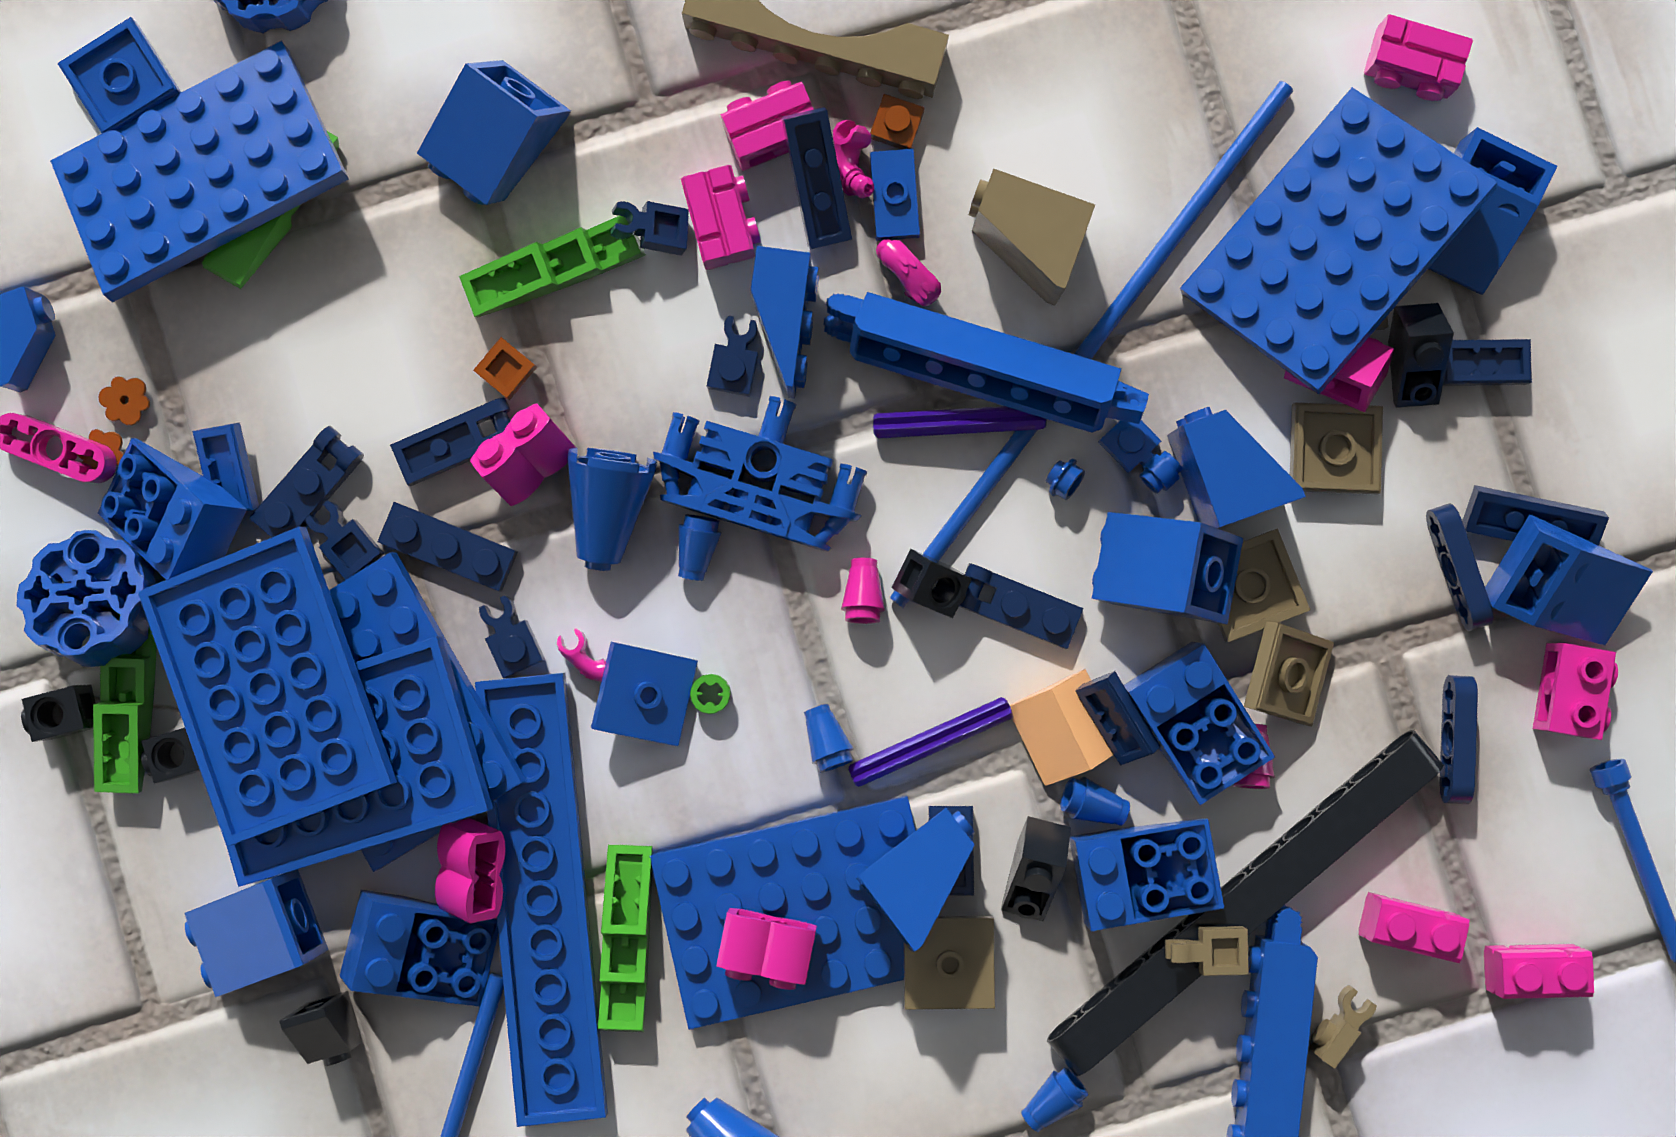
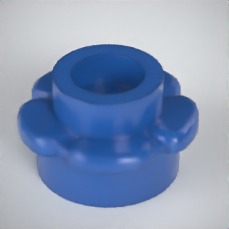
(1065, 478)

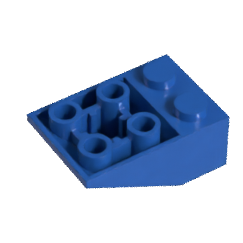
(1492, 232)
(781, 291)
(169, 511)
(1565, 583)
(1199, 721)
(1146, 873)
(417, 951)

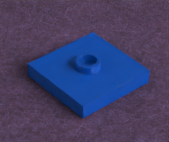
(118, 76)
(644, 694)

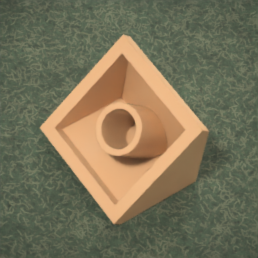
(1060, 731)

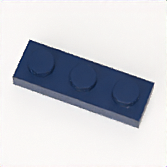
(817, 178)
(1504, 513)
(447, 546)

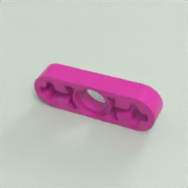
(72, 446)

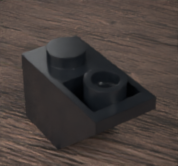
(1420, 354)
(1036, 868)

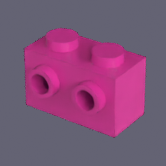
(1575, 690)

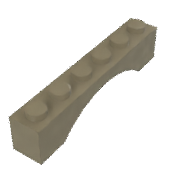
(900, 57)

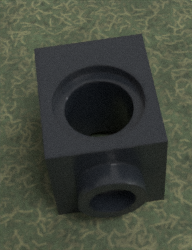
(920, 574)
(77, 712)
(157, 757)

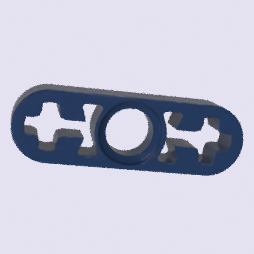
(1459, 567)
(1458, 739)

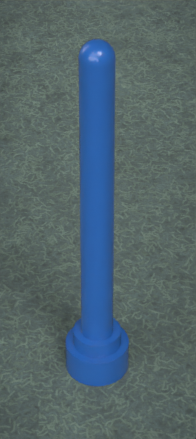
(1613, 780)

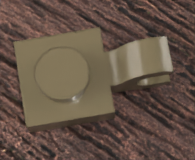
(1217, 950)
(1337, 1035)

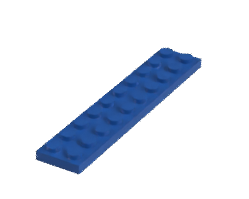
(545, 910)

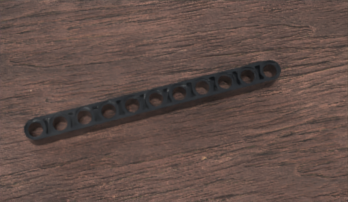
(1248, 898)

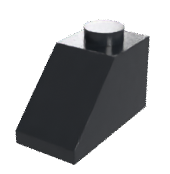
(323, 1029)

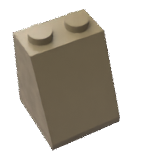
(1031, 229)

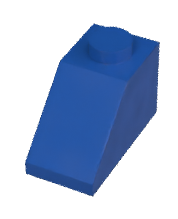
(24, 336)

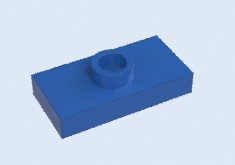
(894, 194)
(226, 462)

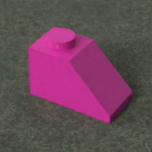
(1360, 377)

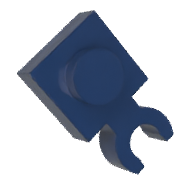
(659, 225)
(733, 365)
(347, 545)
(512, 644)

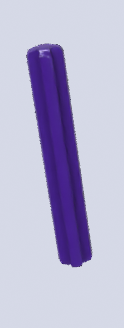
(954, 422)
(930, 741)

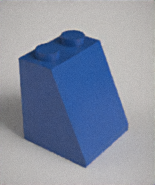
(491, 130)
(1228, 469)
(1167, 566)
(919, 875)
(255, 933)

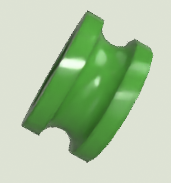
(710, 707)

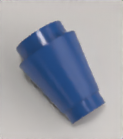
(697, 545)
(827, 740)
(1093, 803)
(1054, 1100)

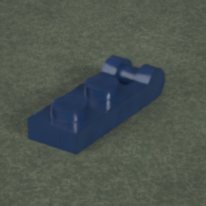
(448, 442)
(307, 484)
(1022, 607)

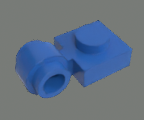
(1132, 444)

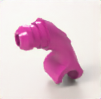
(848, 144)
(915, 277)
(580, 660)

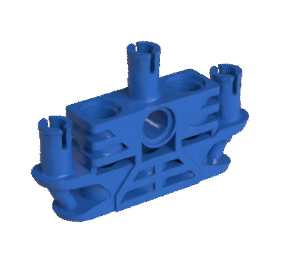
(750, 505)

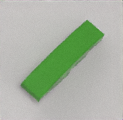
(244, 255)
(548, 267)
(124, 719)
(625, 938)

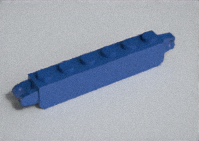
(982, 362)
(1276, 1031)

